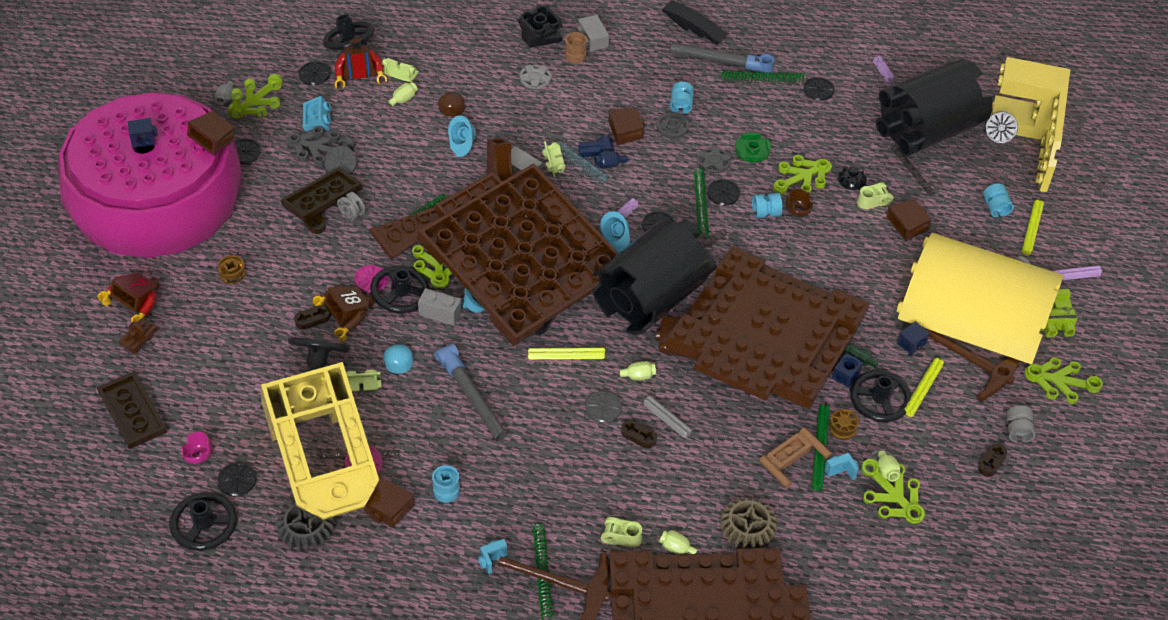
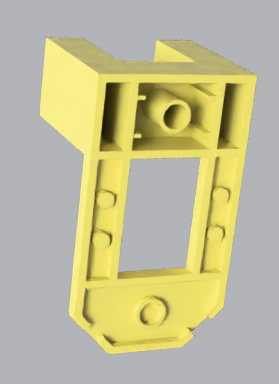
(1039, 119)
(309, 397)

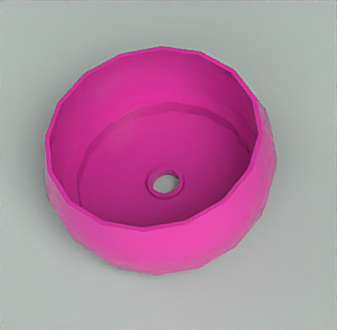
(151, 199)

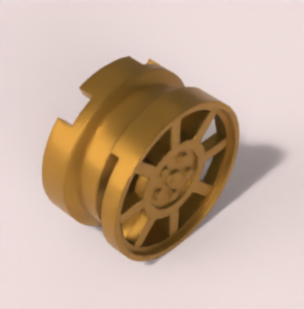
(231, 268)
(842, 425)

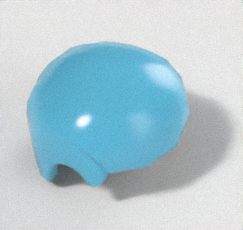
(398, 359)

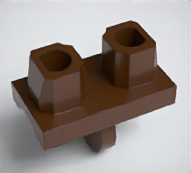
(138, 335)

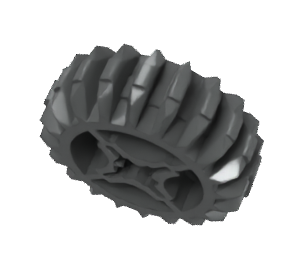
(298, 533)

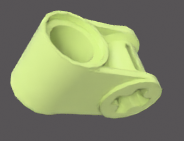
(874, 196)
(622, 532)

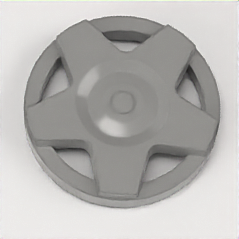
(535, 75)

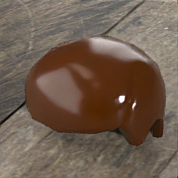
(451, 104)
(799, 199)

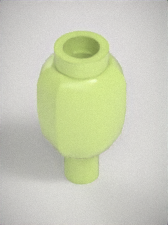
(403, 93)
(639, 370)
(888, 466)
(676, 543)

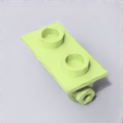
(403, 71)
(551, 153)
(368, 379)

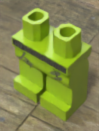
(1061, 316)

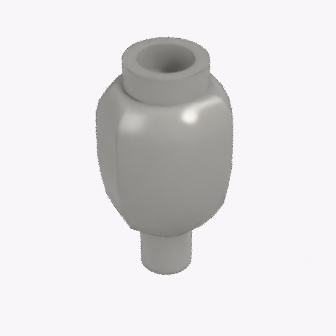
(223, 93)

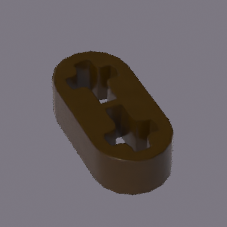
(319, 220)
(312, 317)
(639, 434)
(996, 462)

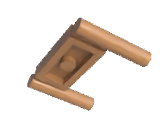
(790, 452)

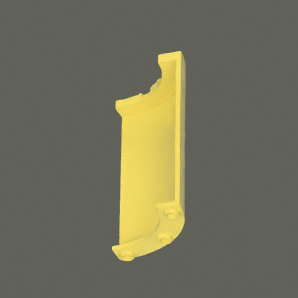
(980, 297)

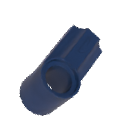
(593, 148)

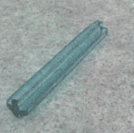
(583, 164)

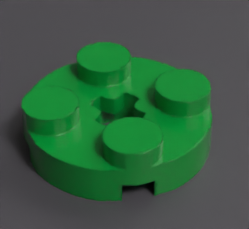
(761, 146)

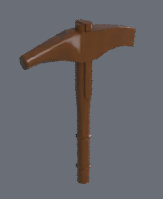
(1001, 373)
(594, 592)

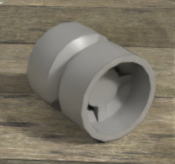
(1020, 423)

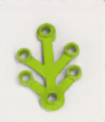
(238, 110)
(820, 166)
(434, 276)
(1060, 379)
(894, 494)

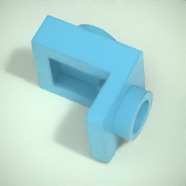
(840, 464)
(491, 552)

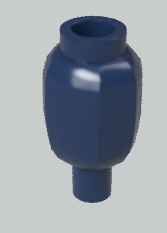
(609, 159)

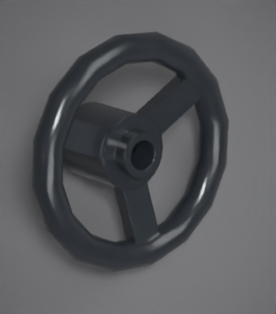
(347, 30)
(400, 287)
(318, 350)
(881, 394)
(203, 519)

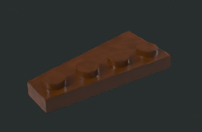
(402, 234)

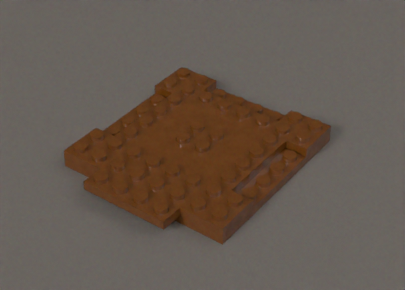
(517, 249)
(767, 330)
(704, 587)

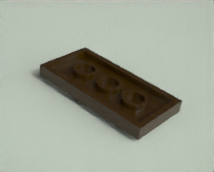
(320, 194)
(131, 410)

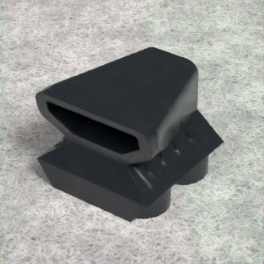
(540, 27)

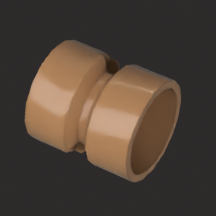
(575, 47)

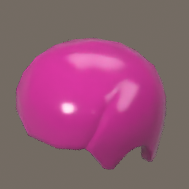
(197, 443)

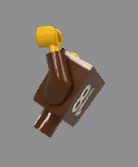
(347, 307)

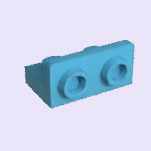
(316, 113)

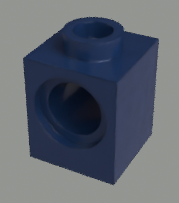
(142, 132)
(913, 338)
(847, 370)

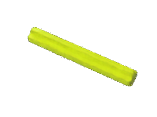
(1032, 227)
(566, 353)
(923, 387)

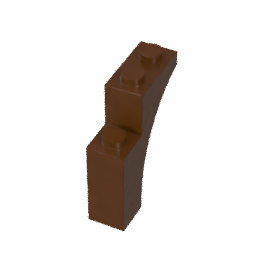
(499, 157)

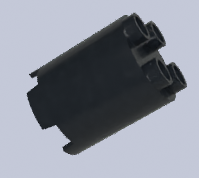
(933, 106)
(653, 274)

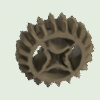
(761, 528)

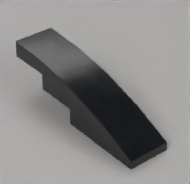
(696, 22)

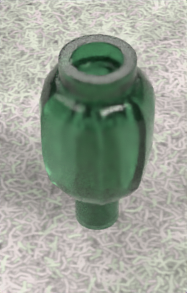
(862, 354)

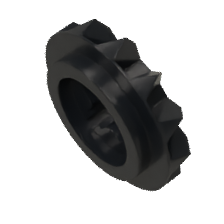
(851, 183)

